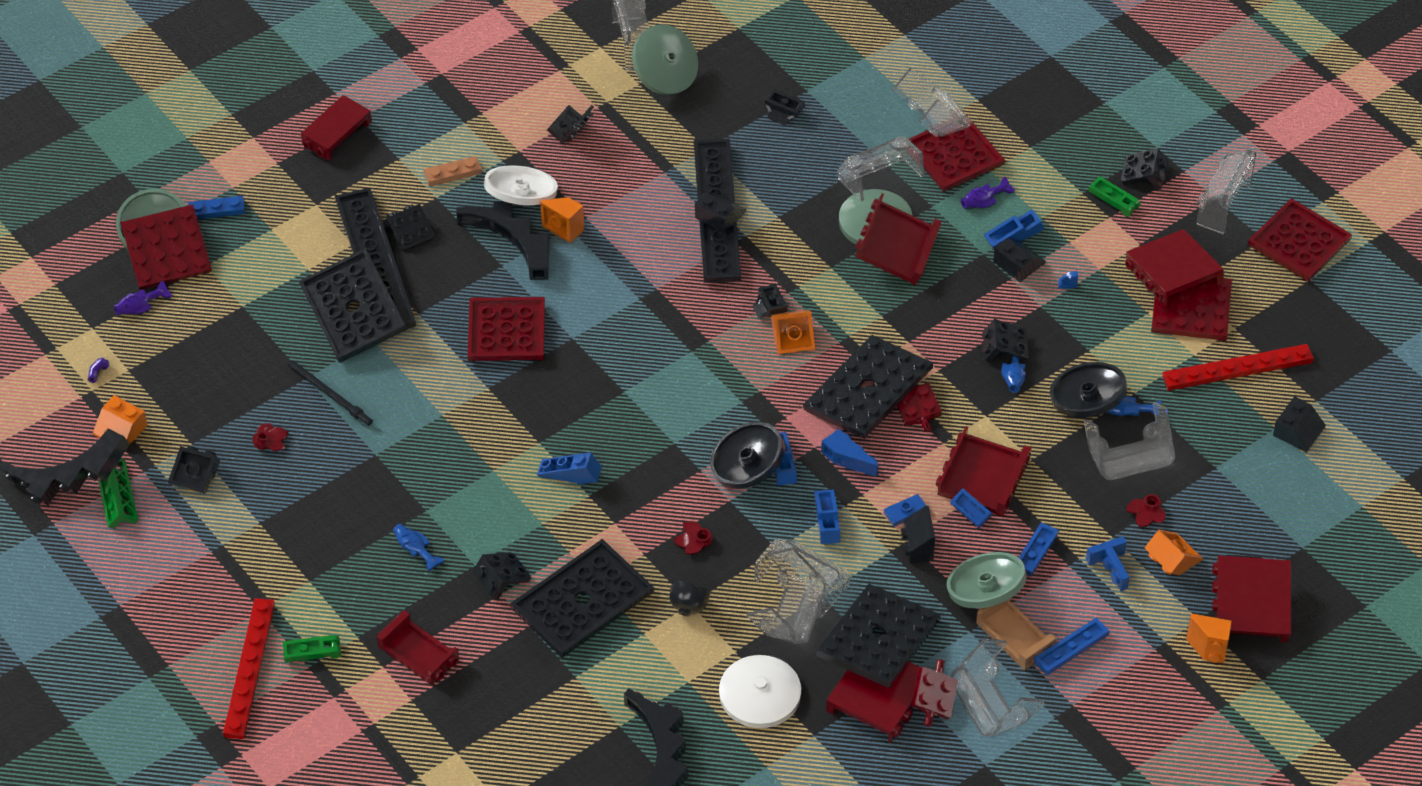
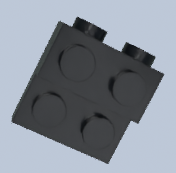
(193, 469)

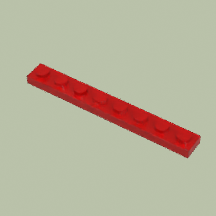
(1237, 367)
(249, 669)

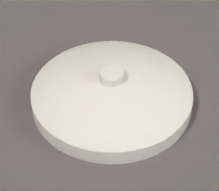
(520, 185)
(760, 691)

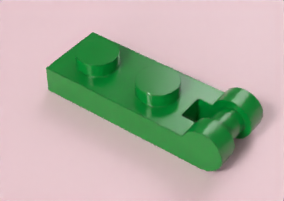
(1114, 196)
(311, 648)

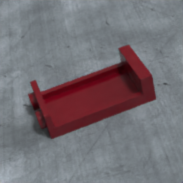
(334, 126)
(417, 649)

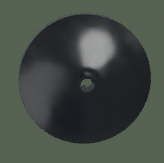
(1088, 389)
(747, 455)

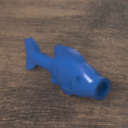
(1014, 374)
(1129, 407)
(416, 543)

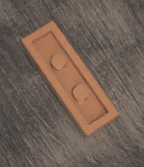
(452, 171)

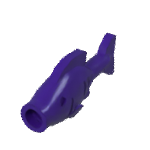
(983, 196)
(138, 302)

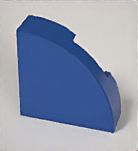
(1068, 280)

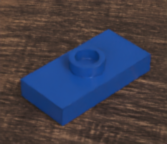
(970, 508)
(900, 511)

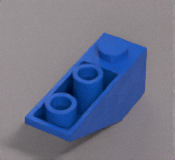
(846, 453)
(573, 468)

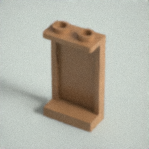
(1011, 625)

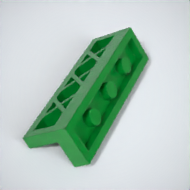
(112, 500)

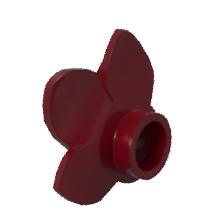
(269, 437)
(1145, 512)
(692, 538)

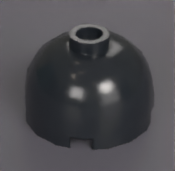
(688, 598)

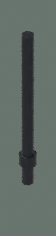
(355, 411)

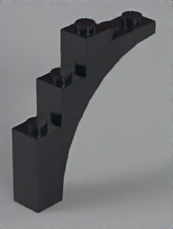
(515, 229)
(70, 476)
(670, 746)

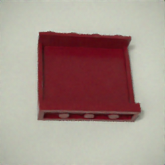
(896, 241)
(1173, 265)
(983, 470)
(1253, 595)
(874, 703)

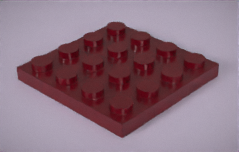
(957, 156)
(1299, 239)
(166, 247)
(1195, 312)
(506, 328)

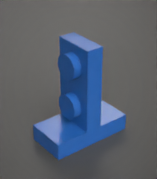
(1108, 554)

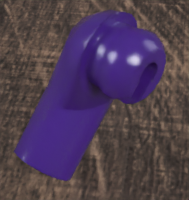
(95, 367)

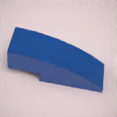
(1015, 228)
(786, 470)
(827, 516)

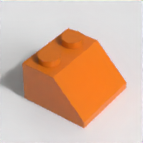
(563, 217)
(793, 331)
(121, 418)
(1172, 552)
(1209, 637)

